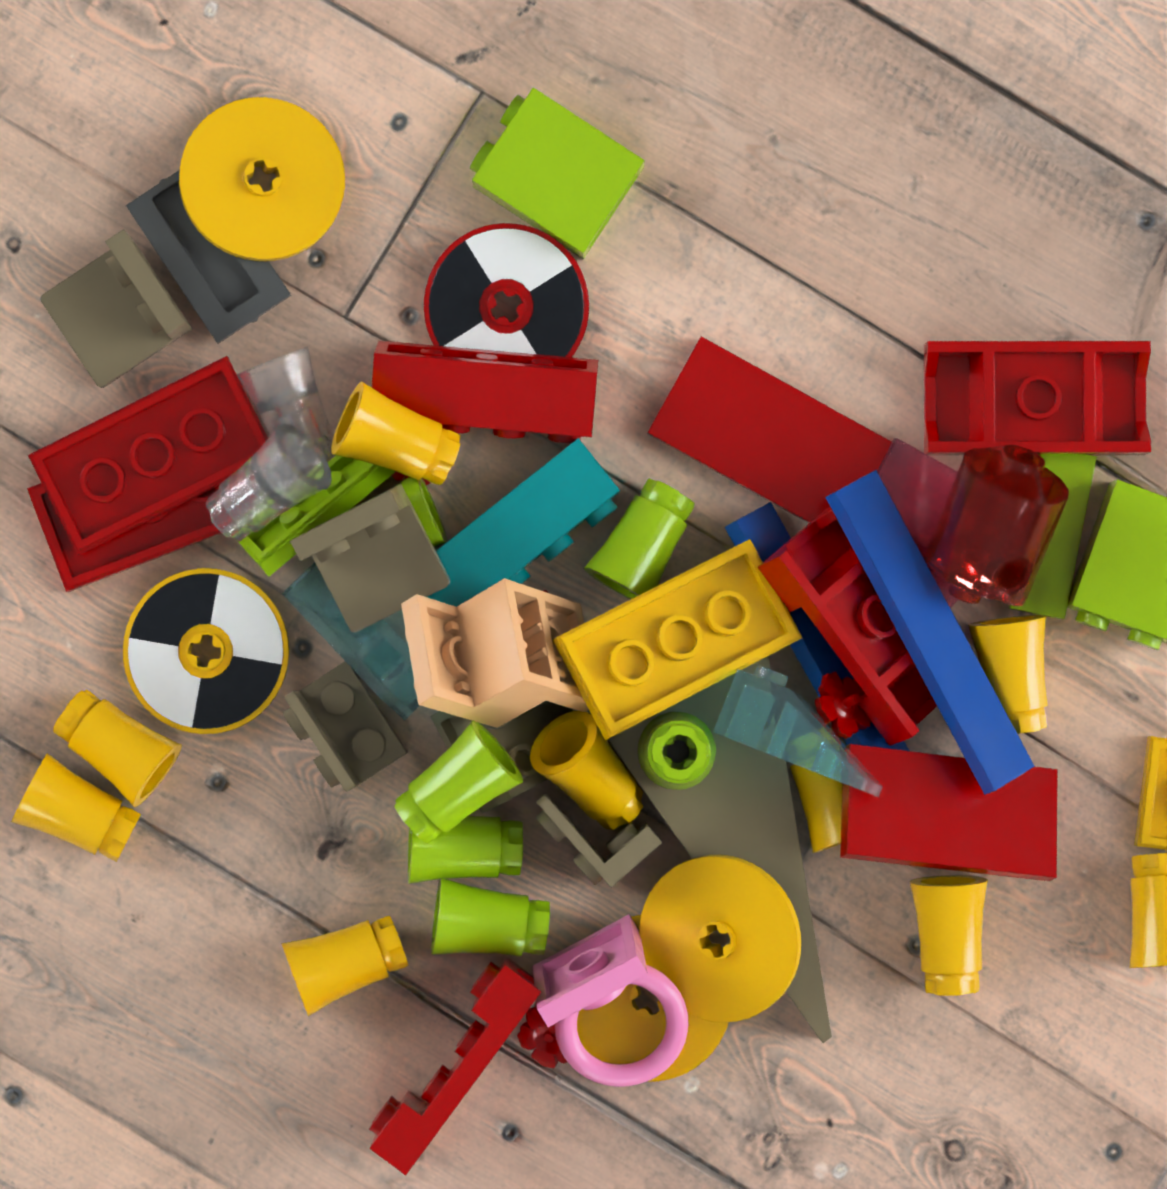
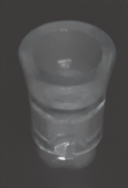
(288, 394)
(269, 483)

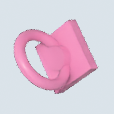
(591, 977)

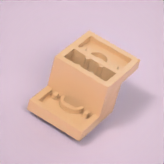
(491, 652)

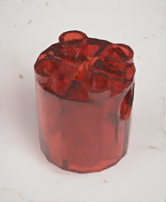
(996, 524)

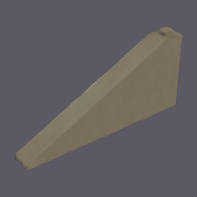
(742, 813)

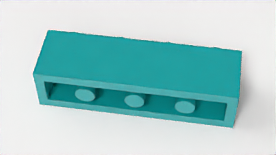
(527, 524)

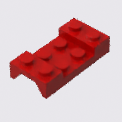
(1036, 396)
(831, 586)
(409, 1125)

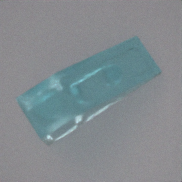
(373, 653)
(782, 724)

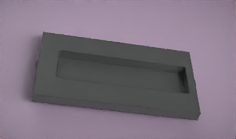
(219, 286)

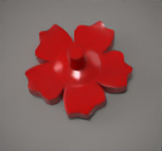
(840, 705)
(537, 1036)

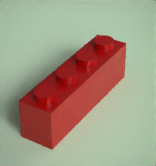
(490, 389)

